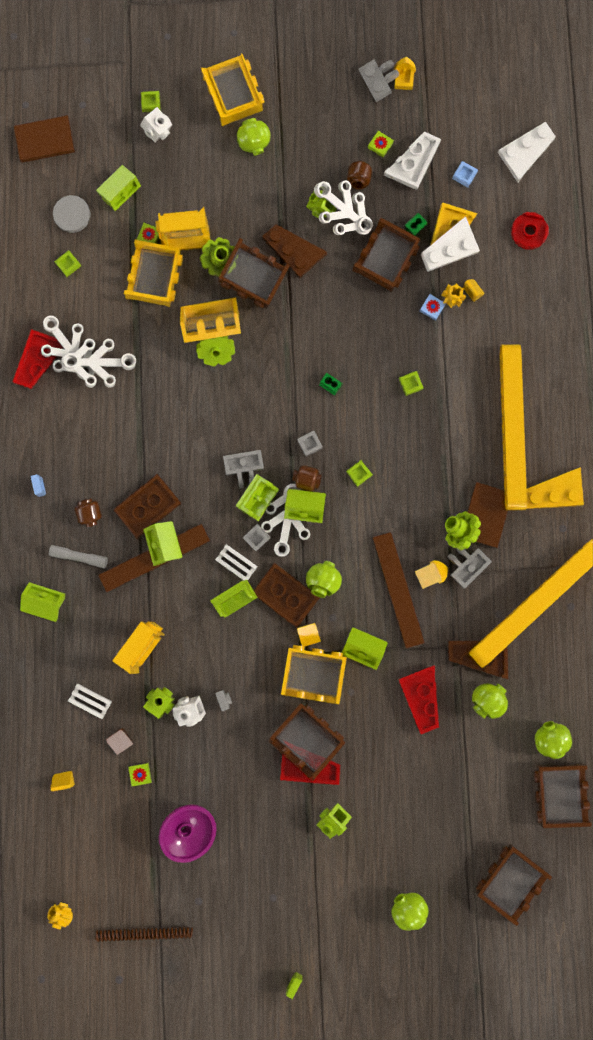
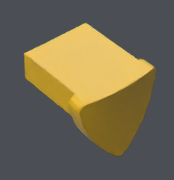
(406, 74)
(432, 574)

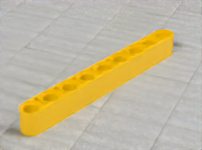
(513, 427)
(533, 606)

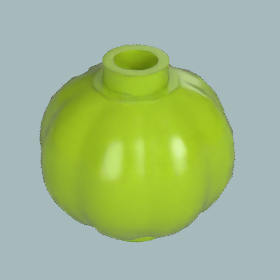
(253, 136)
(323, 579)
(490, 700)
(553, 740)
(409, 911)

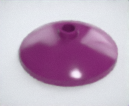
(192, 841)

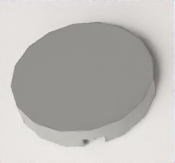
(71, 214)

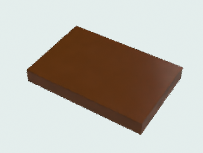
(44, 139)
(147, 506)
(489, 507)
(285, 595)

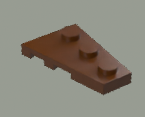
(293, 249)
(459, 653)

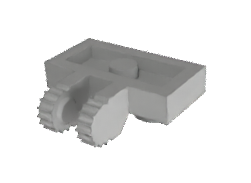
(376, 81)
(243, 463)
(470, 567)

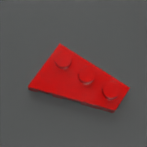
(33, 363)
(421, 697)
(329, 775)

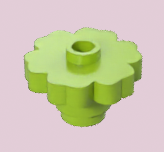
(209, 259)
(216, 350)
(462, 530)

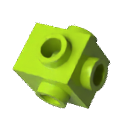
(319, 205)
(153, 705)
(333, 821)

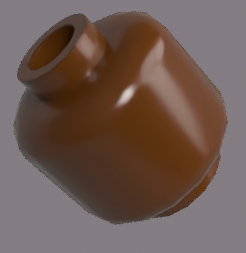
(359, 175)
(307, 478)
(87, 512)

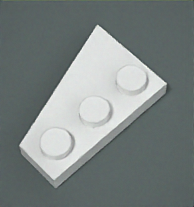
(525, 150)
(413, 164)
(451, 247)

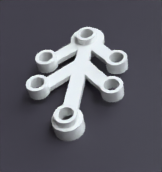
(345, 208)
(68, 348)
(95, 362)
(286, 523)

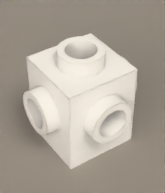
(156, 125)
(188, 711)

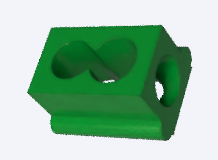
(417, 218)
(328, 387)

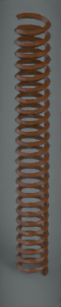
(179, 935)

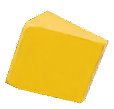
(473, 289)
(308, 635)
(62, 781)

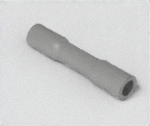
(90, 559)

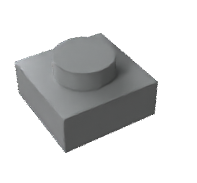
(309, 443)
(256, 537)
(224, 700)

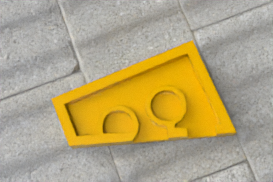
(449, 217)
(557, 492)

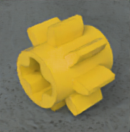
(453, 295)
(60, 915)

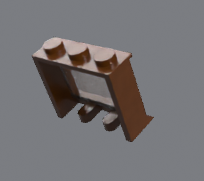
(387, 255)
(252, 274)
(307, 741)
(562, 796)
(512, 883)

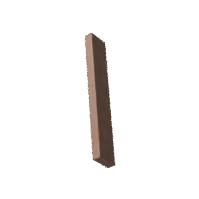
(143, 563)
(398, 590)

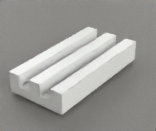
(223, 553)
(75, 694)

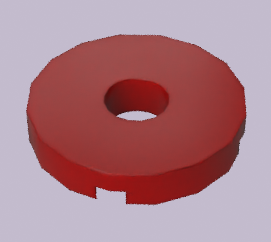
(527, 241)

